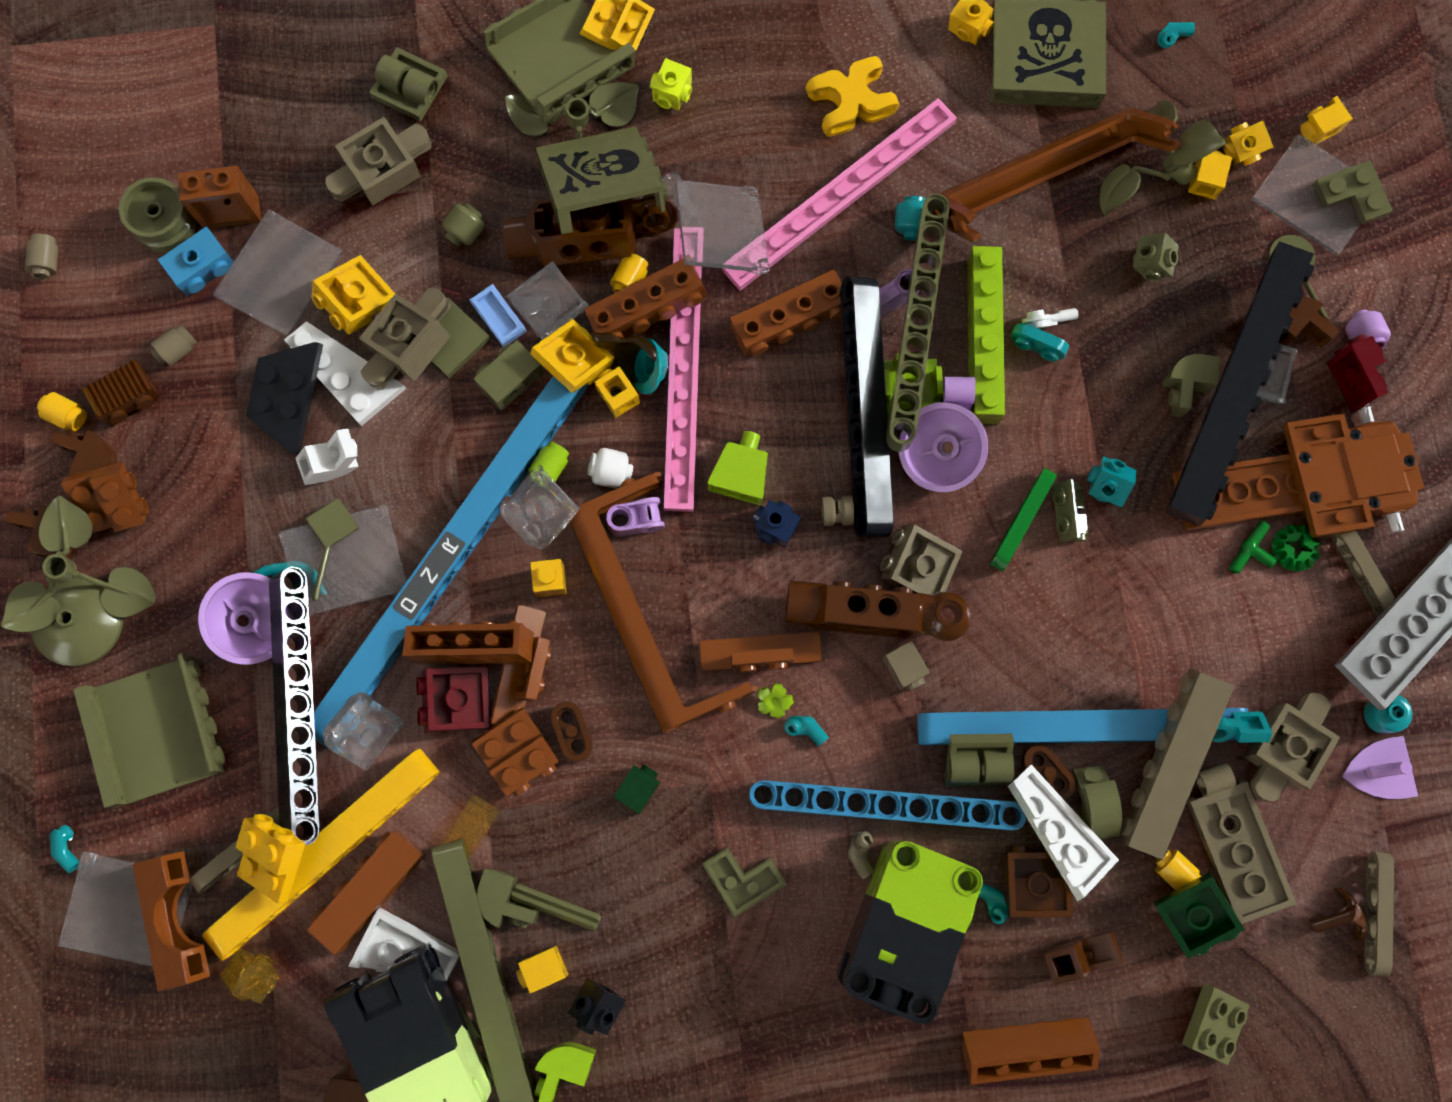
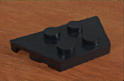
(284, 393)

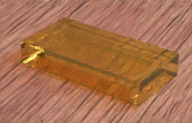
(473, 824)

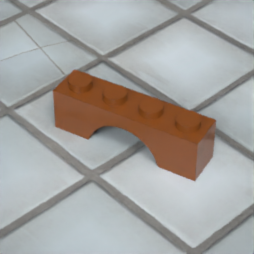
(173, 955)

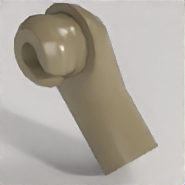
(858, 852)

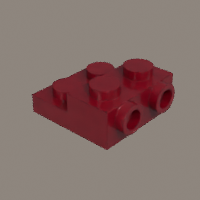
(1357, 372)
(453, 699)

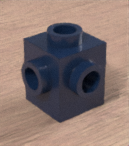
(775, 533)

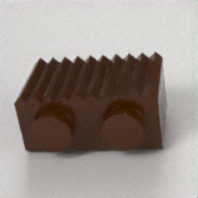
(121, 393)

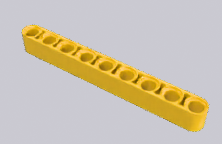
(325, 852)

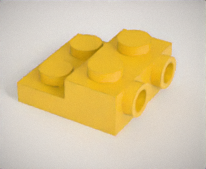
(351, 294)
(572, 356)
(268, 856)

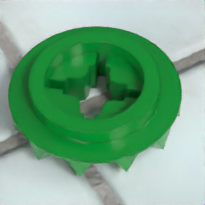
(1285, 553)

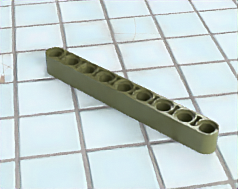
(924, 309)
(483, 974)

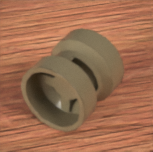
(837, 510)

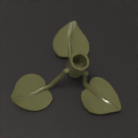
(611, 102)
(1196, 141)
(62, 528)

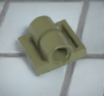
(407, 83)
(979, 760)
(1216, 1024)

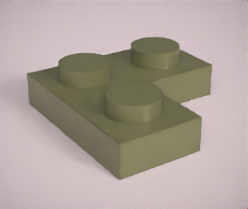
(1358, 184)

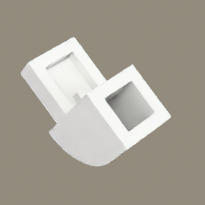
(328, 460)

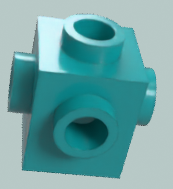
(1111, 481)

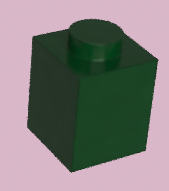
(638, 788)

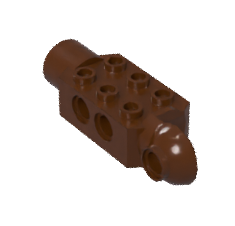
(597, 233)
(910, 613)

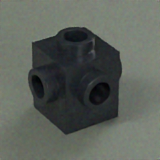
(596, 1007)

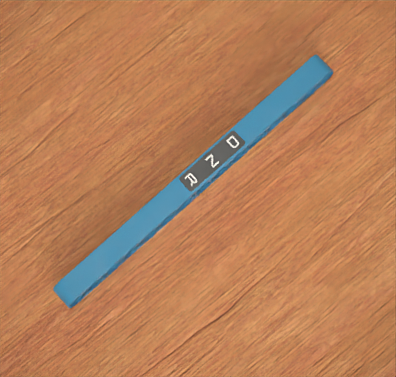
(449, 550)

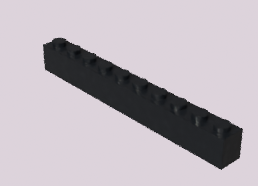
(1239, 385)

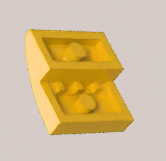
(617, 22)

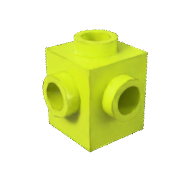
(671, 85)

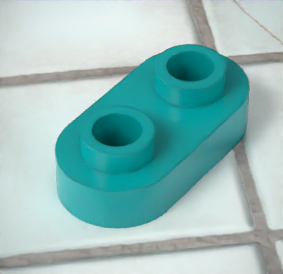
(1031, 338)

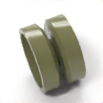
(155, 214)

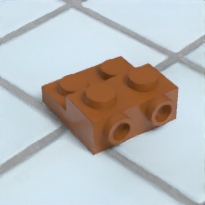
(107, 497)
(515, 752)

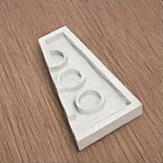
(342, 376)
(1066, 837)

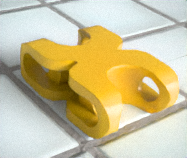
(852, 96)

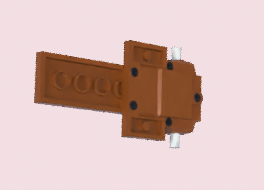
(1330, 475)

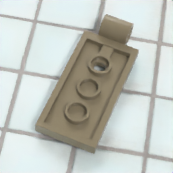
(1245, 854)

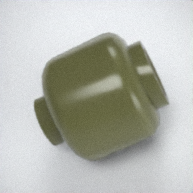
(463, 224)

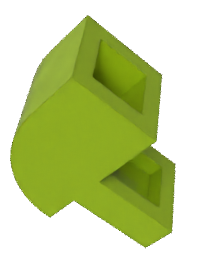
(565, 1062)

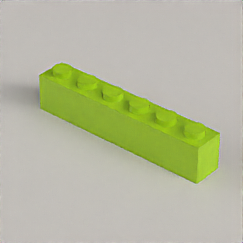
(986, 332)

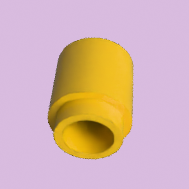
(629, 272)
(61, 412)
(1176, 869)

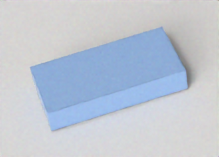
(497, 315)

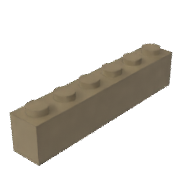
(1175, 763)

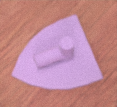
(1383, 770)

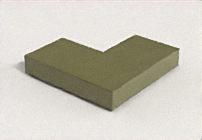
(463, 344)
(739, 889)

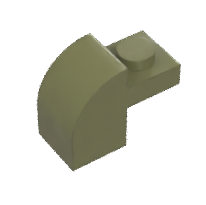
(1190, 374)
(1100, 801)
(496, 903)

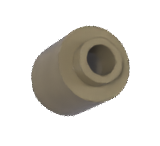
(41, 256)
(172, 345)

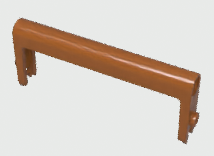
(1053, 160)
(628, 617)

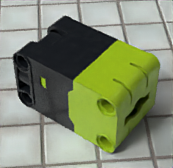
(909, 930)

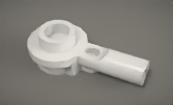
(1040, 320)

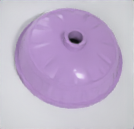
(929, 463)
(218, 615)

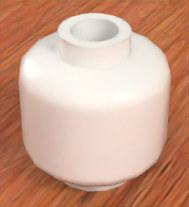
(609, 468)

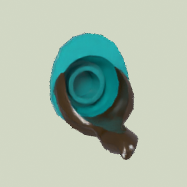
(638, 358)

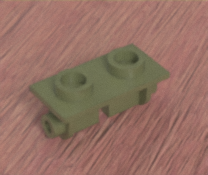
(1068, 499)

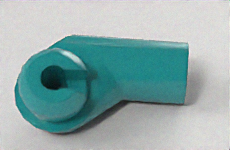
(1172, 31)
(805, 726)
(59, 848)

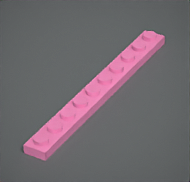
(850, 186)
(682, 402)

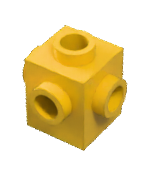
(971, 20)
(1256, 139)

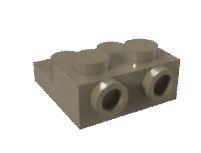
(919, 561)

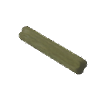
(555, 907)

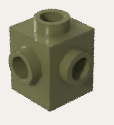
(1155, 256)

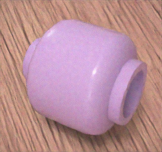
(1370, 324)

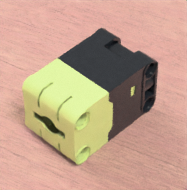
(409, 1034)

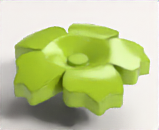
(774, 700)

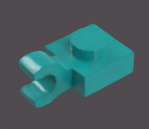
(1246, 727)

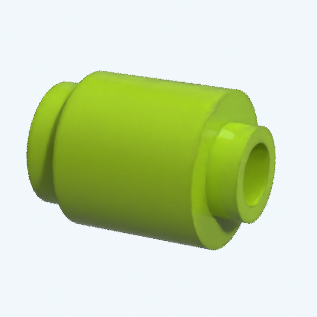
(552, 459)

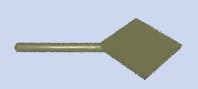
(331, 526)

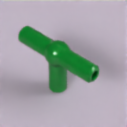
(1250, 548)

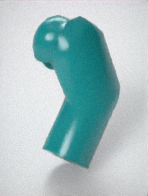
(995, 903)

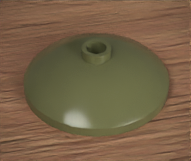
(88, 633)

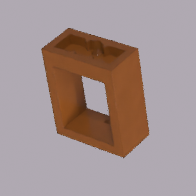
(209, 198)

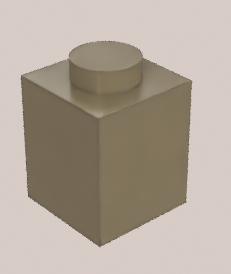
(906, 666)

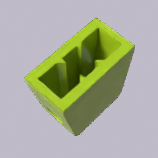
(741, 470)

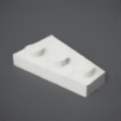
(392, 937)

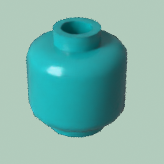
(907, 216)
(1390, 720)

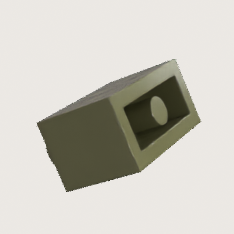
(508, 375)

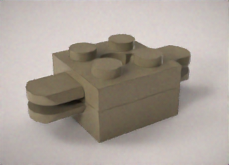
(372, 150)
(395, 327)
(1295, 750)

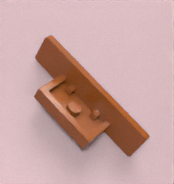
(760, 651)
(522, 680)

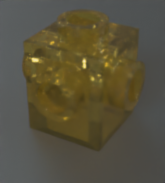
(250, 976)

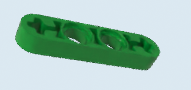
(1022, 519)

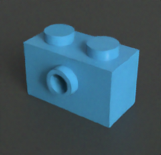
(196, 262)

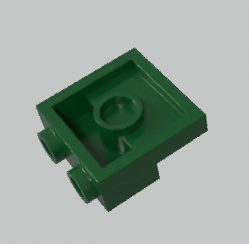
(1199, 916)

